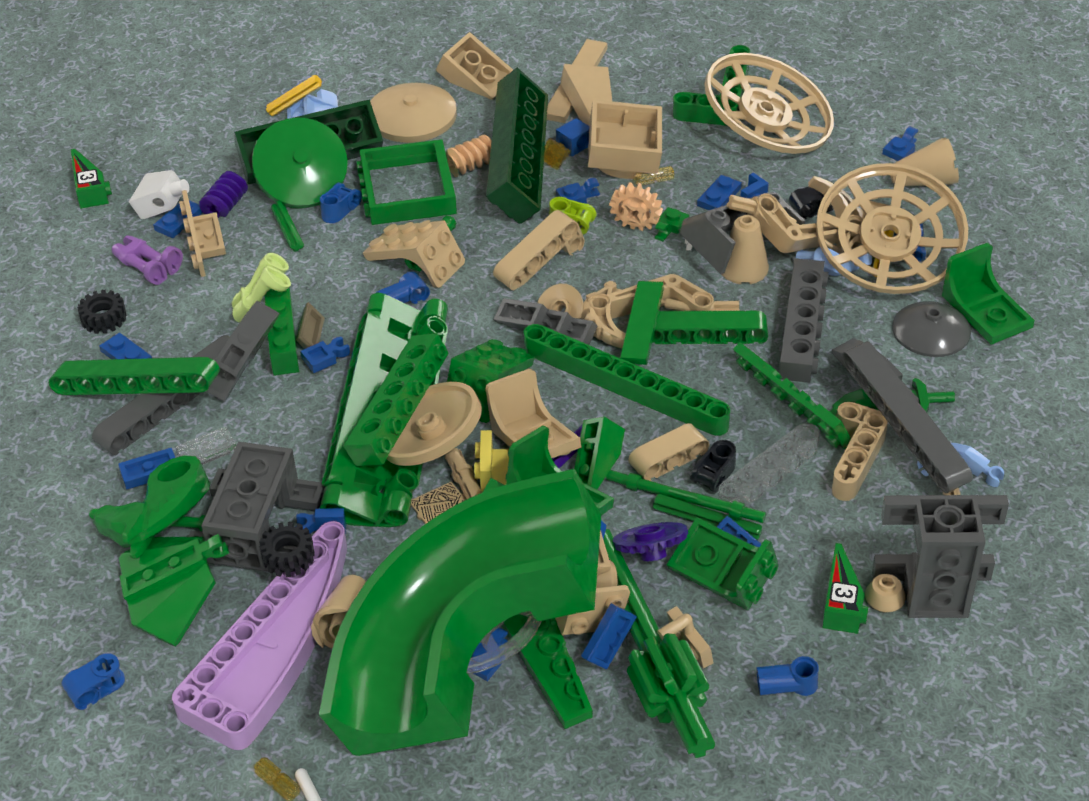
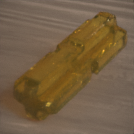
(664, 174)
(282, 782)

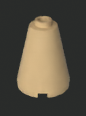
(934, 159)
(749, 255)
(332, 612)

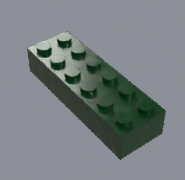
(352, 123)

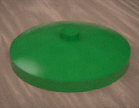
(298, 162)

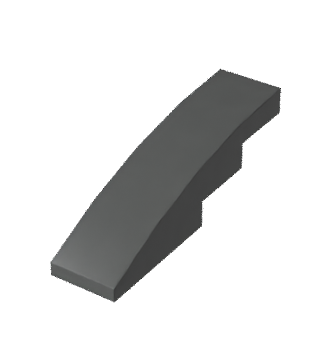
(522, 313)

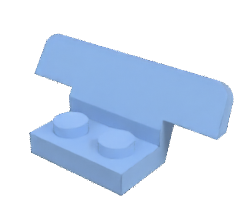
(311, 104)

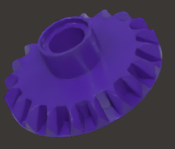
(651, 539)

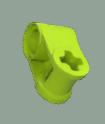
(574, 210)

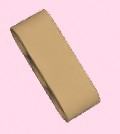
(668, 451)

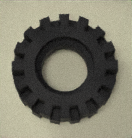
(102, 321)
(284, 537)

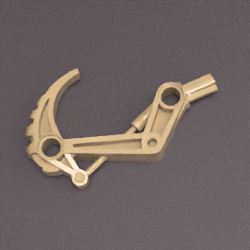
(789, 235)
(614, 303)

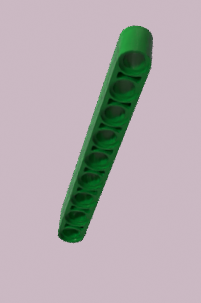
(627, 379)

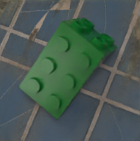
(979, 298)
(486, 364)
(531, 458)
(724, 563)

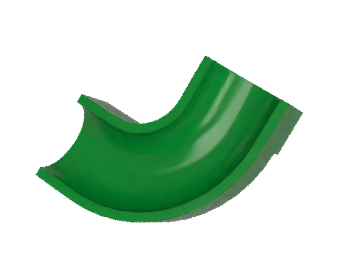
(418, 618)

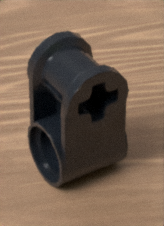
(807, 202)
(715, 465)

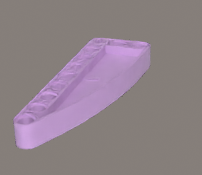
(262, 652)

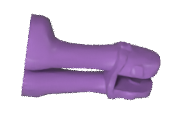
(160, 264)

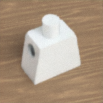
(157, 193)

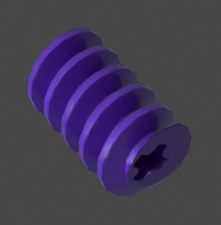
(223, 194)

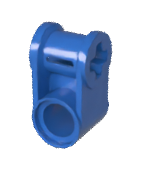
(338, 202)
(93, 682)

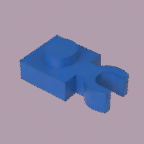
(322, 355)

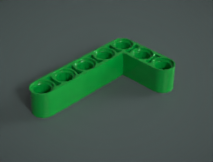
(696, 107)

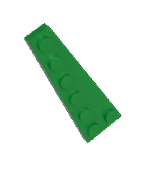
(799, 401)
(553, 670)

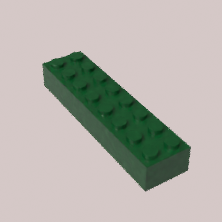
(518, 147)

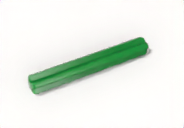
(690, 512)

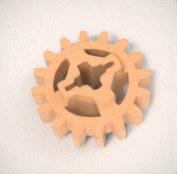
(636, 206)

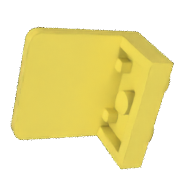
(492, 461)

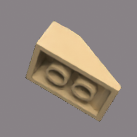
(473, 67)

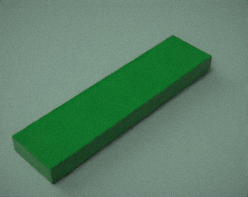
(642, 322)

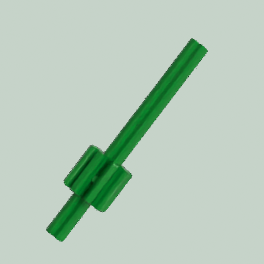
(665, 669)

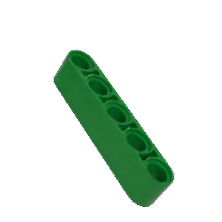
(711, 327)

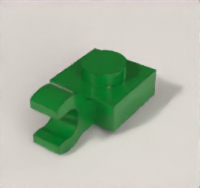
(669, 222)

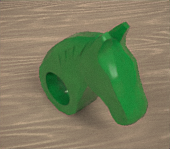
(170, 495)

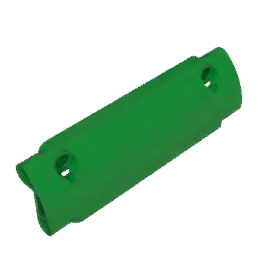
(377, 346)

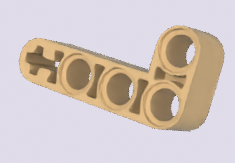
(537, 248)
(867, 433)

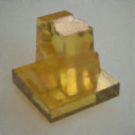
(555, 153)

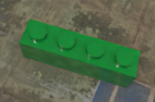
(282, 334)

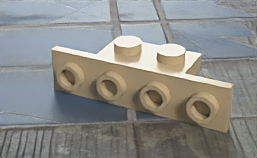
(205, 233)

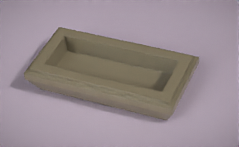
(310, 327)

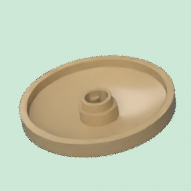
(413, 112)
(438, 424)

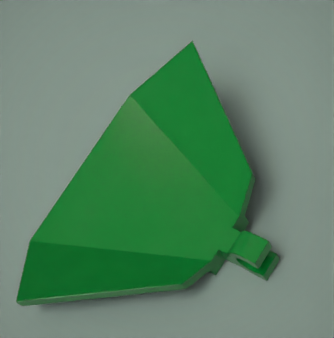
(169, 584)

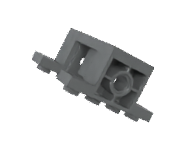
(245, 497)
(949, 552)

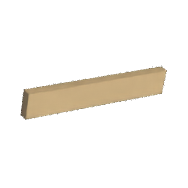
(589, 55)

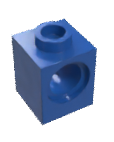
(573, 136)

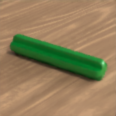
(287, 226)

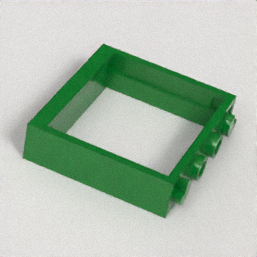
(401, 156)

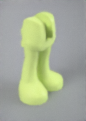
(268, 275)

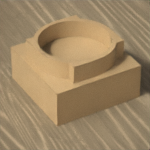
(625, 138)

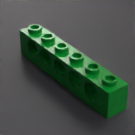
(396, 400)

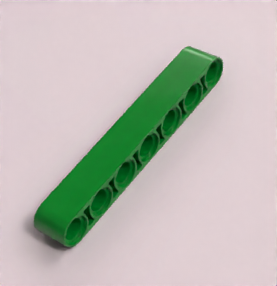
(134, 376)

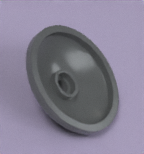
(931, 329)

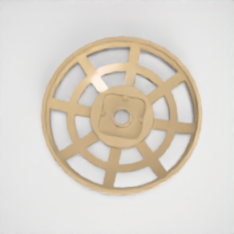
(766, 108)
(891, 218)

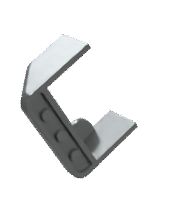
(709, 236)

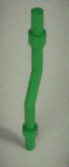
(735, 509)

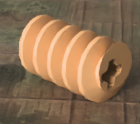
(468, 154)

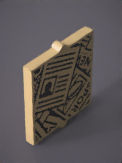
(436, 502)

